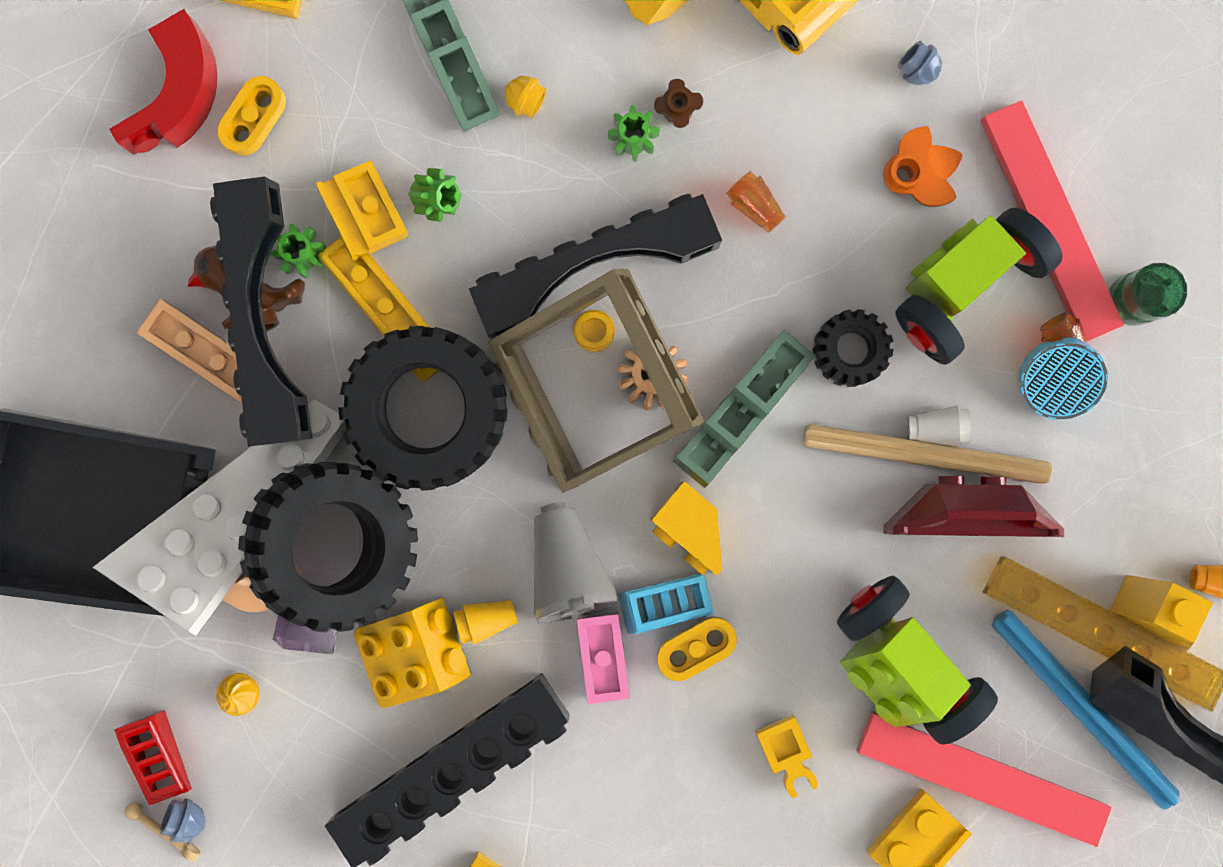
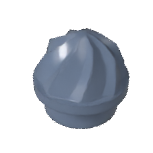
(920, 64)
(182, 821)

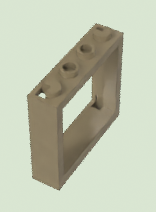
(651, 348)

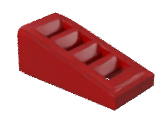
(140, 764)

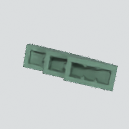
(453, 61)
(744, 408)

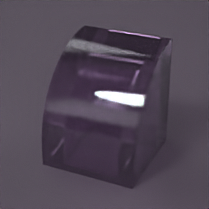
(298, 638)

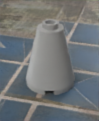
(567, 568)

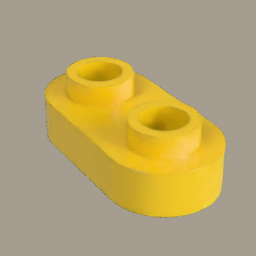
(248, 115)
(698, 651)

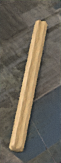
(927, 454)

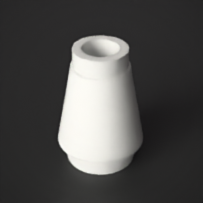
(941, 426)

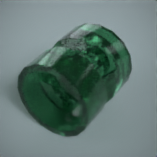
(1149, 293)

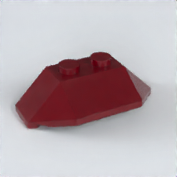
(973, 511)

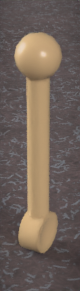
(134, 811)

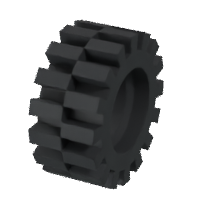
(873, 334)

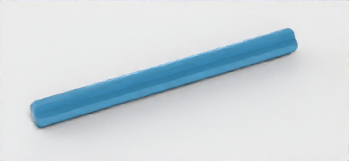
(1092, 717)

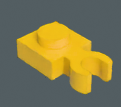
(786, 749)

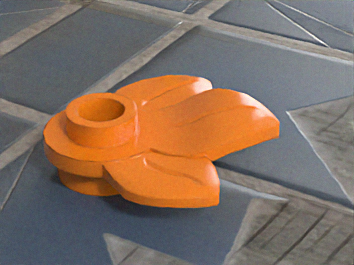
(927, 168)

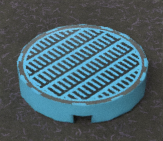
(1063, 378)

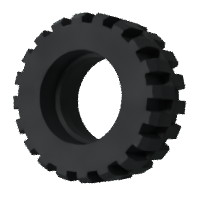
(367, 416)
(379, 568)

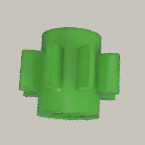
(632, 122)
(434, 194)
(307, 258)

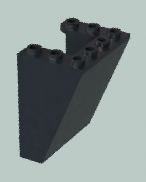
(76, 498)

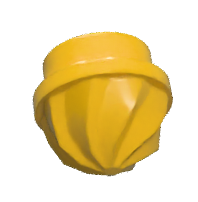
(525, 95)
(237, 694)

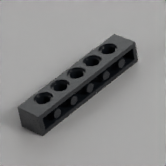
(364, 841)

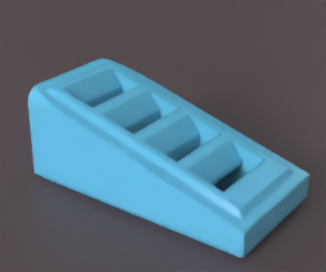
(631, 612)

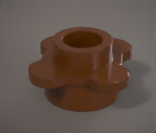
(678, 115)

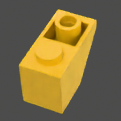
(692, 524)

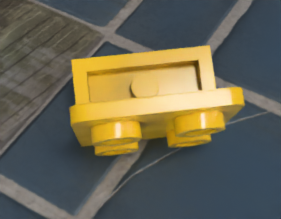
(412, 654)

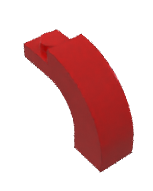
(186, 92)

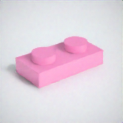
(603, 658)

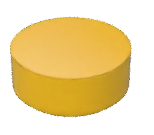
(594, 330)

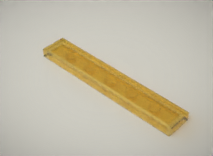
(1102, 630)

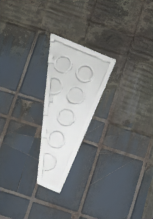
(191, 551)

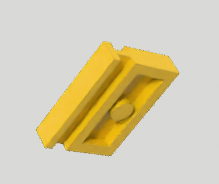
(362, 210)
(919, 836)

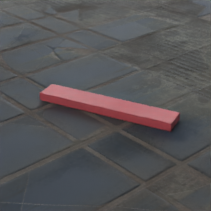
(1042, 196)
(985, 780)

